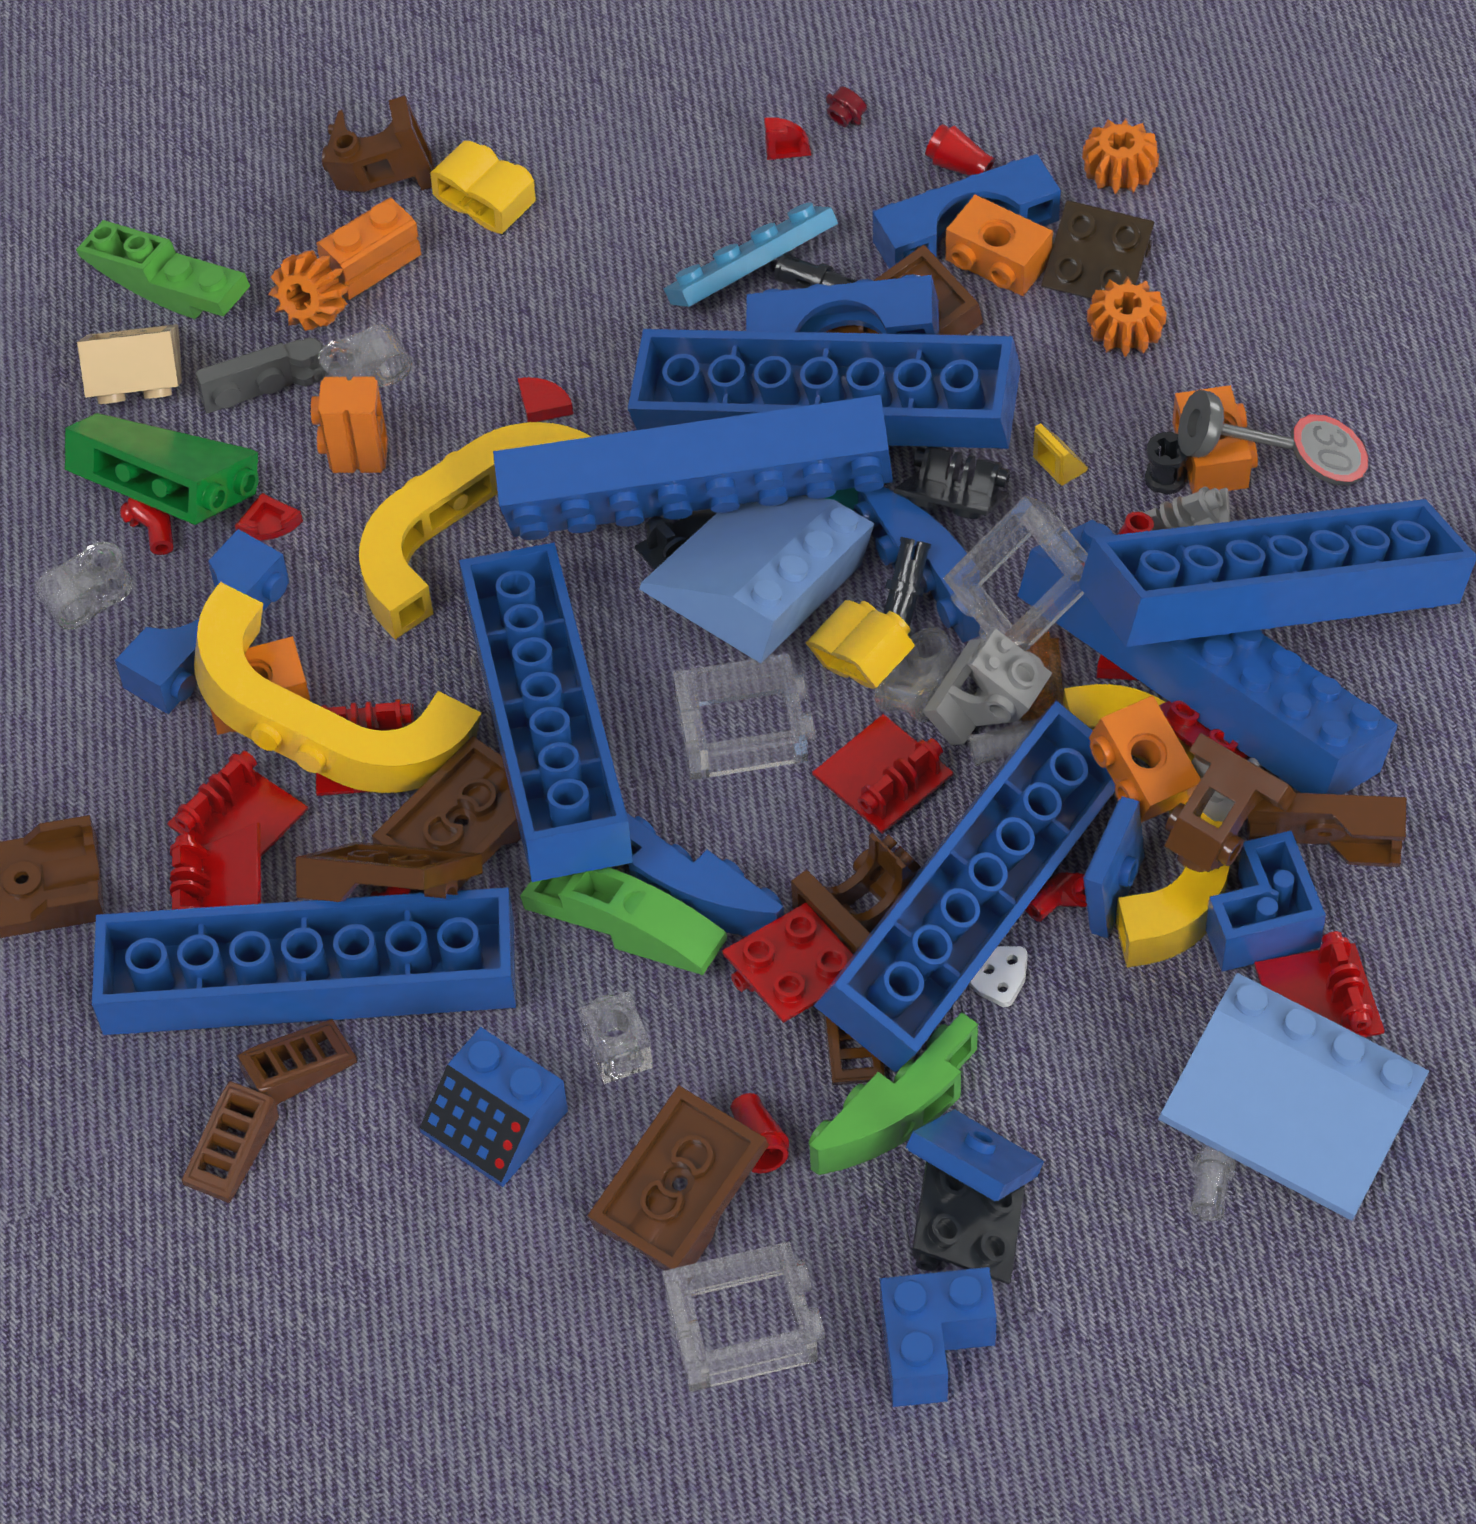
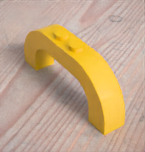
(425, 509)
(305, 731)
(1172, 918)

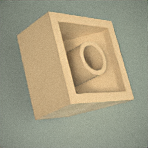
(130, 362)

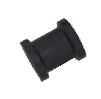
(1161, 469)

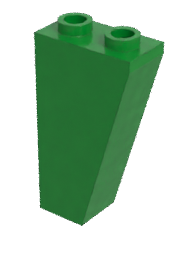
(161, 466)

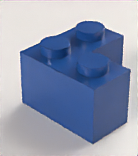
(1272, 913)
(927, 1317)

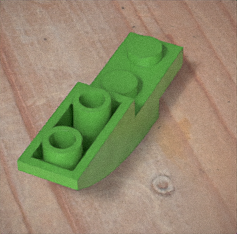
(159, 274)
(633, 913)
(887, 1112)

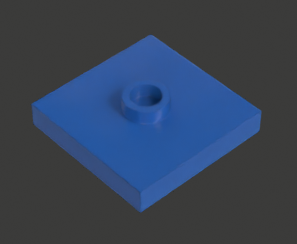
(1114, 866)
(974, 1155)

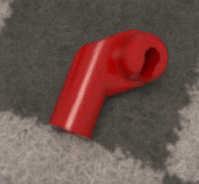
(155, 520)
(1061, 890)

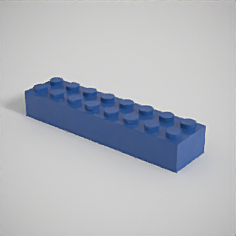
(929, 385)
(693, 467)
(1275, 571)
(1245, 686)
(545, 713)
(970, 891)
(303, 961)

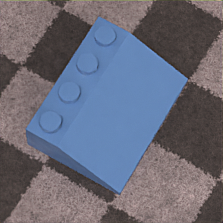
(762, 569)
(1293, 1096)

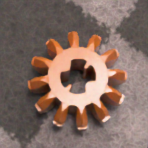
(1120, 156)
(309, 290)
(1126, 316)

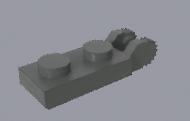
(259, 373)

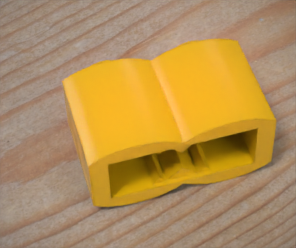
(483, 186)
(861, 643)

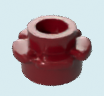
(845, 107)

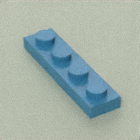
(737, 261)

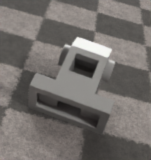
(1006, 681)

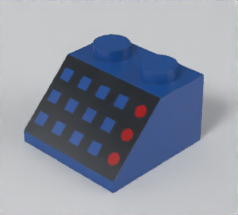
(493, 1107)

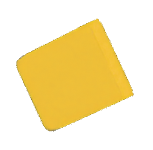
(1056, 456)

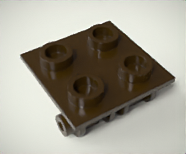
(1096, 247)

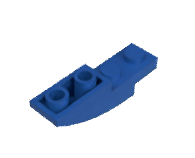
(899, 518)
(706, 885)

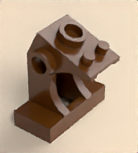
(378, 159)
(1197, 841)
(877, 872)

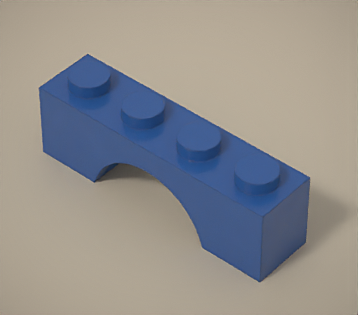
(922, 220)
(884, 306)
(161, 661)

